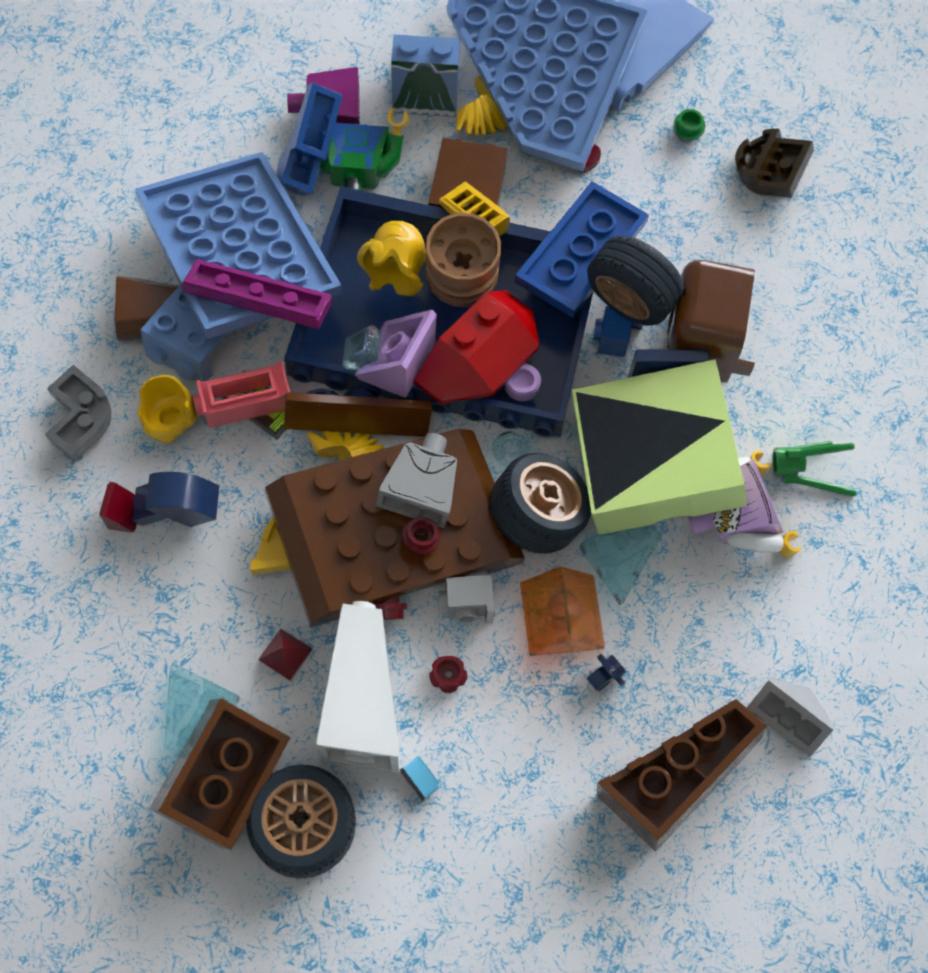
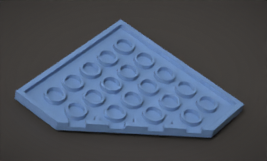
(550, 66)

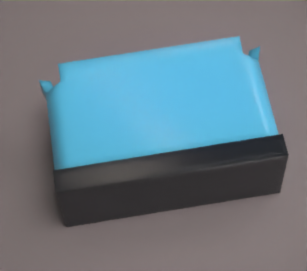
(420, 778)

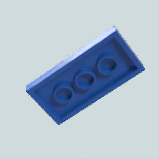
(561, 261)

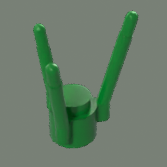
(792, 460)

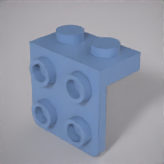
(178, 340)

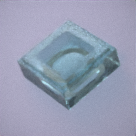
(361, 348)

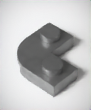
(88, 413)

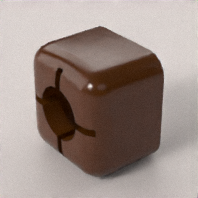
(713, 314)

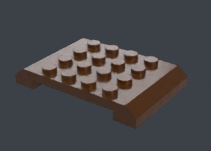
(355, 551)

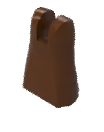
(136, 303)

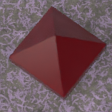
(285, 654)

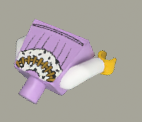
(751, 526)

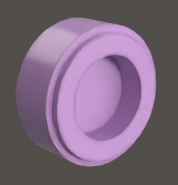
(524, 383)

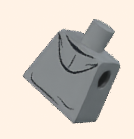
(420, 481)

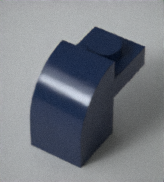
(177, 497)

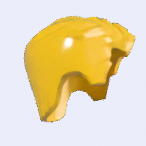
(165, 408)

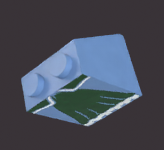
(425, 75)

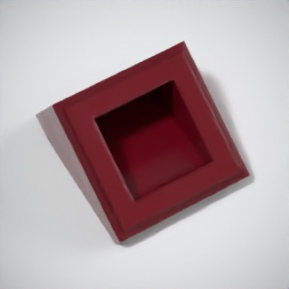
(118, 508)

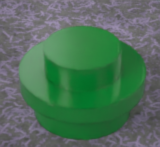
(689, 125)

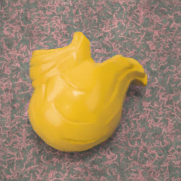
(394, 258)

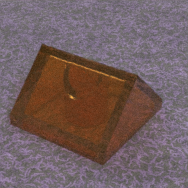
(561, 612)

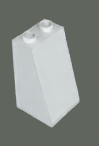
(358, 703)

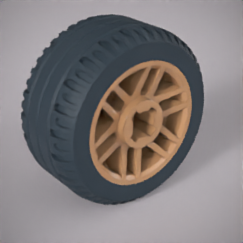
(635, 280)
(540, 503)
(324, 836)

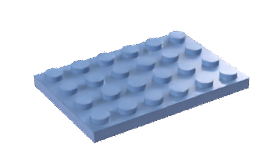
(239, 220)

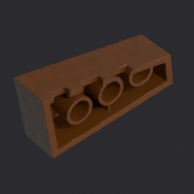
(673, 780)

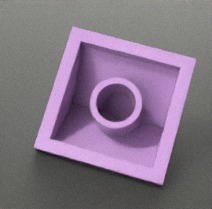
(402, 352)

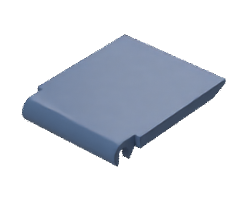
(665, 36)

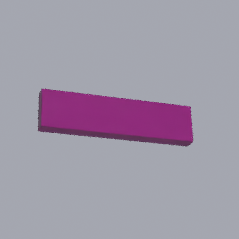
(257, 293)

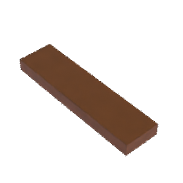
(357, 414)

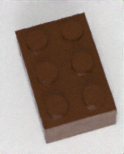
(220, 773)

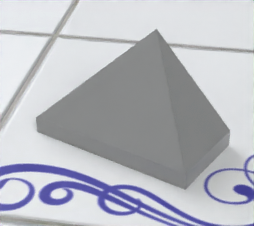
(793, 714)

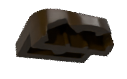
(773, 163)

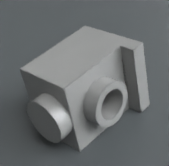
(468, 598)

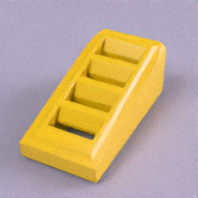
(496, 215)

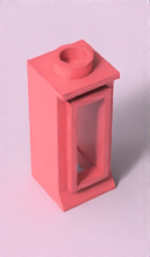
(246, 405)

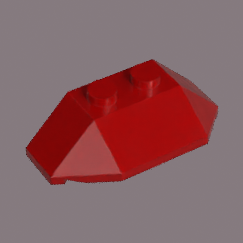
(480, 350)

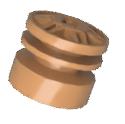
(462, 259)

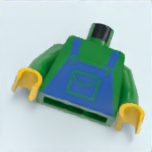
(363, 153)

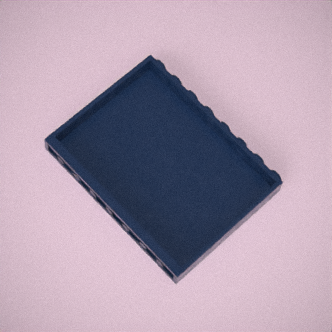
(319, 353)

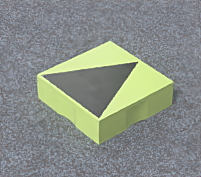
(658, 447)

